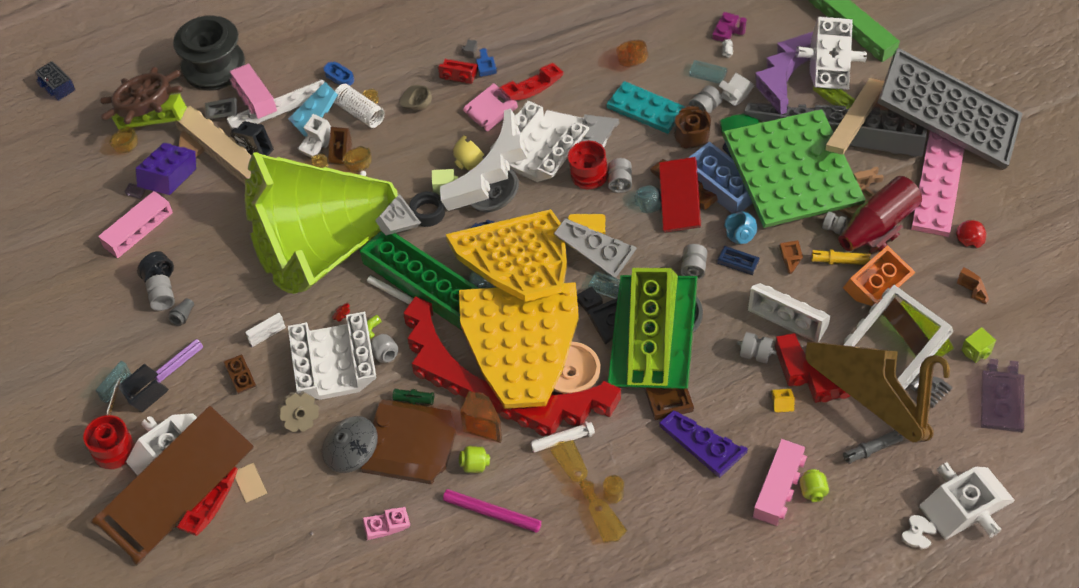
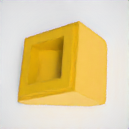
(783, 400)

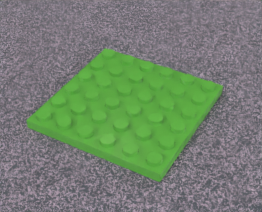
(790, 169)

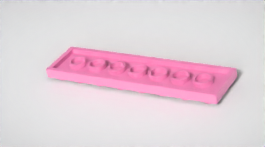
(938, 186)

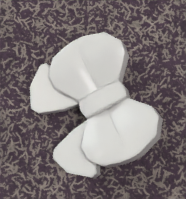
(914, 536)

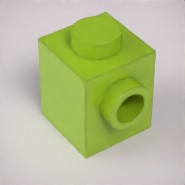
(978, 345)

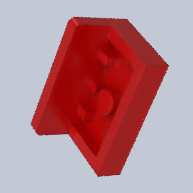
(457, 71)

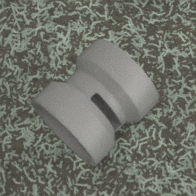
(834, 223)

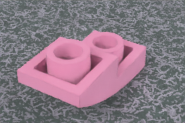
(387, 524)

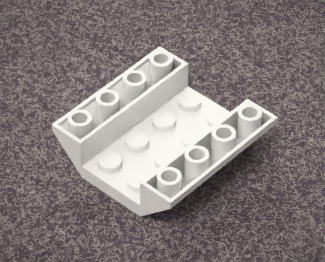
(547, 143)
(332, 358)

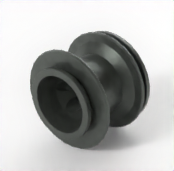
(208, 51)

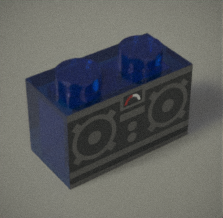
(54, 80)

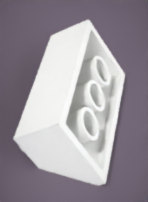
(788, 312)

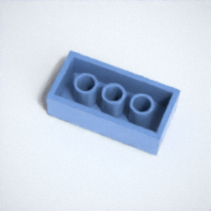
(721, 177)

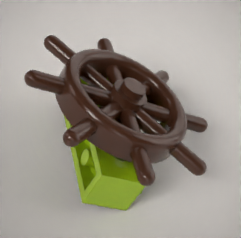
(145, 100)

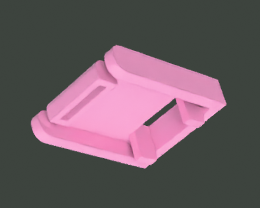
(487, 109)

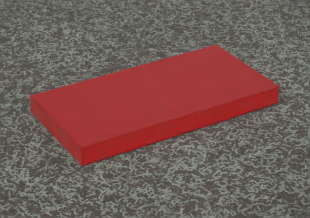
(680, 194)

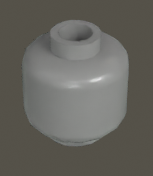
(384, 348)

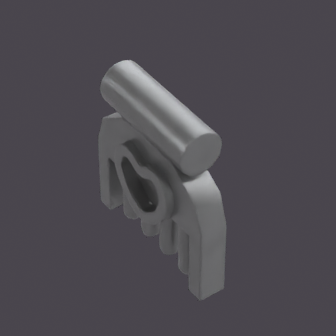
(936, 383)

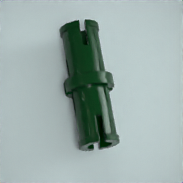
(400, 395)

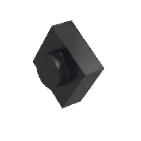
(589, 299)

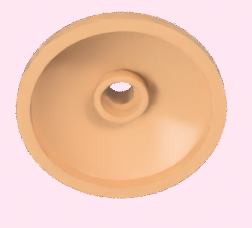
(583, 365)

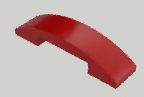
(547, 76)
(199, 518)

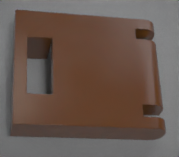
(665, 397)

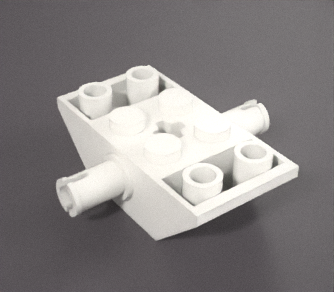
(831, 36)
(157, 439)
(966, 501)

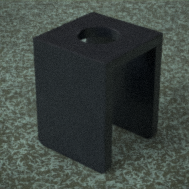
(136, 382)

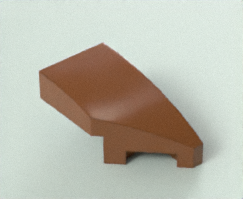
(791, 255)
(974, 283)

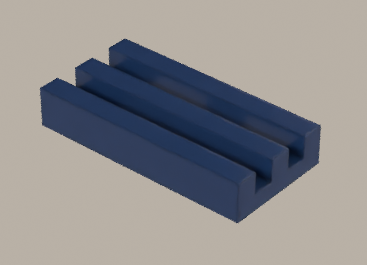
(737, 262)

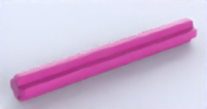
(492, 510)

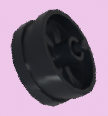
(155, 264)

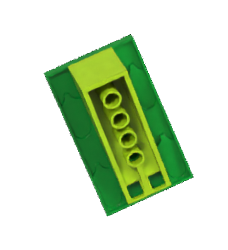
(653, 329)

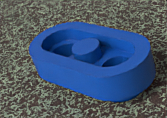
(338, 73)

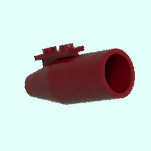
(879, 216)

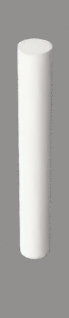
(390, 290)

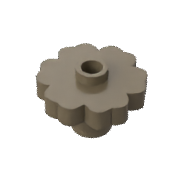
(298, 411)

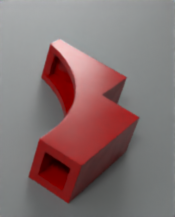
(799, 371)

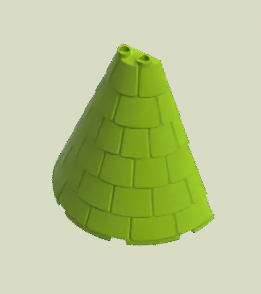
(309, 217)

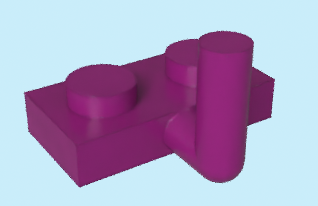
(727, 26)

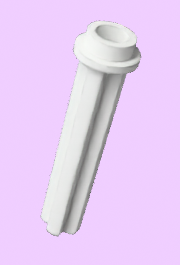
(567, 435)

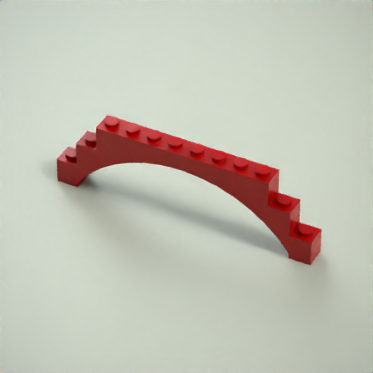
(444, 371)

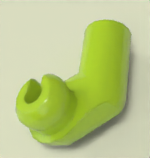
(373, 322)

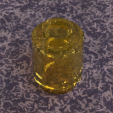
(613, 489)

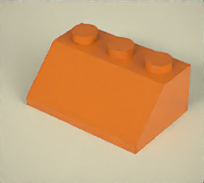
(878, 275)

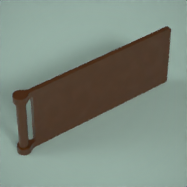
(174, 483)

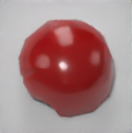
(971, 233)

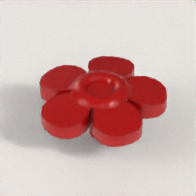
(341, 312)

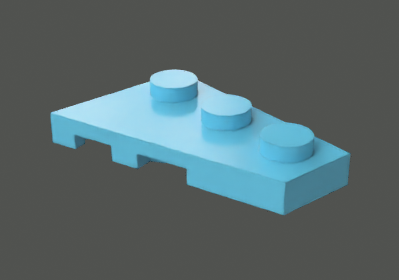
(317, 104)

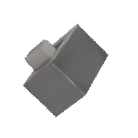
(470, 48)

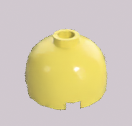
(467, 154)

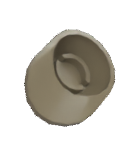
(416, 97)

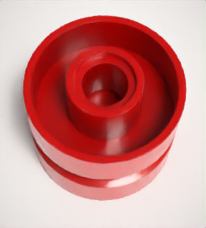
(108, 441)

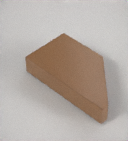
(190, 143)

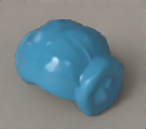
(740, 227)

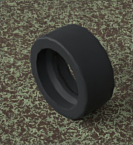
(428, 198)

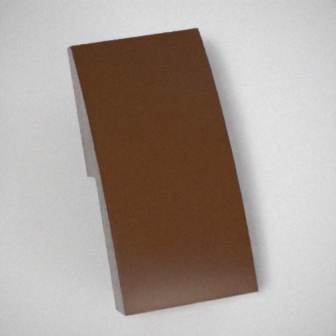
(240, 374)

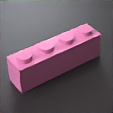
(252, 91)
(135, 224)
(779, 481)

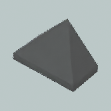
(221, 109)

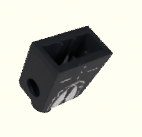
(252, 138)

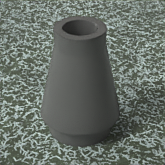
(181, 312)

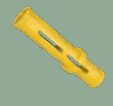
(840, 257)

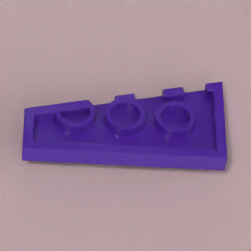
(709, 448)

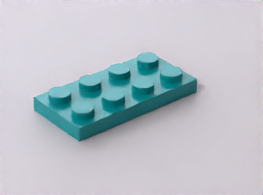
(645, 107)

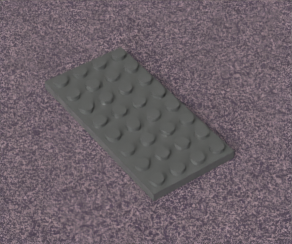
(950, 108)

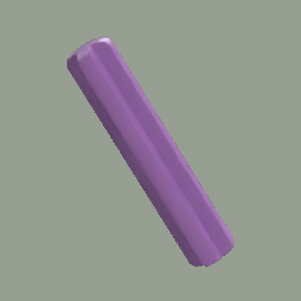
(178, 360)

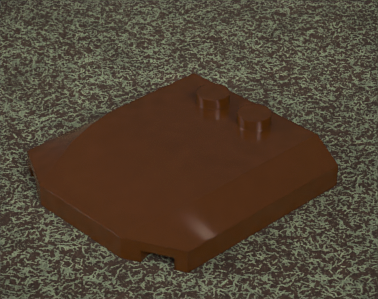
(411, 442)

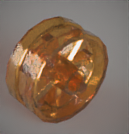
(632, 53)

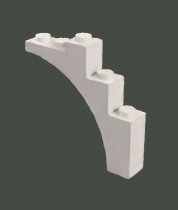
(493, 168)

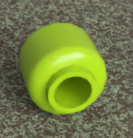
(474, 459)
(813, 485)

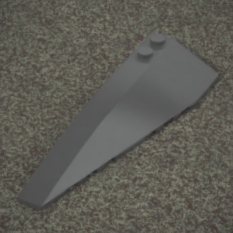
(880, 131)

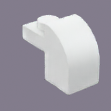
(736, 89)
(318, 136)

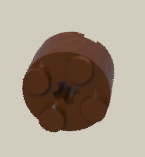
(692, 127)

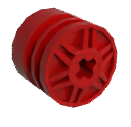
(588, 164)

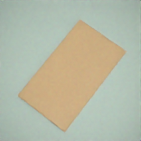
(250, 483)

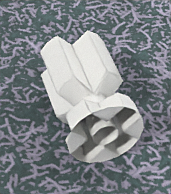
(727, 48)

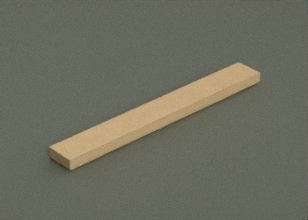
(855, 117)

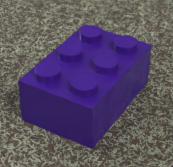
(166, 168)

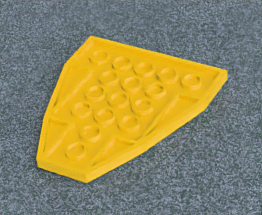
(515, 254)
(519, 342)

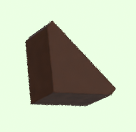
(339, 144)

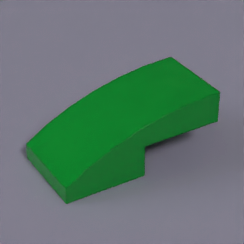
(737, 121)

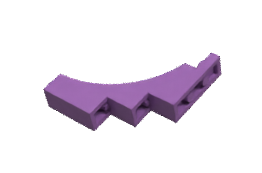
(774, 79)

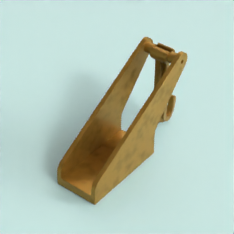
(872, 381)

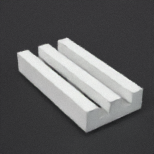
(265, 329)

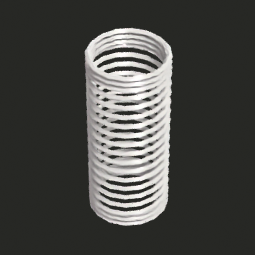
(371, 111)

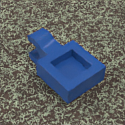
(486, 64)

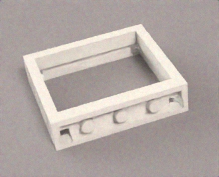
(929, 349)

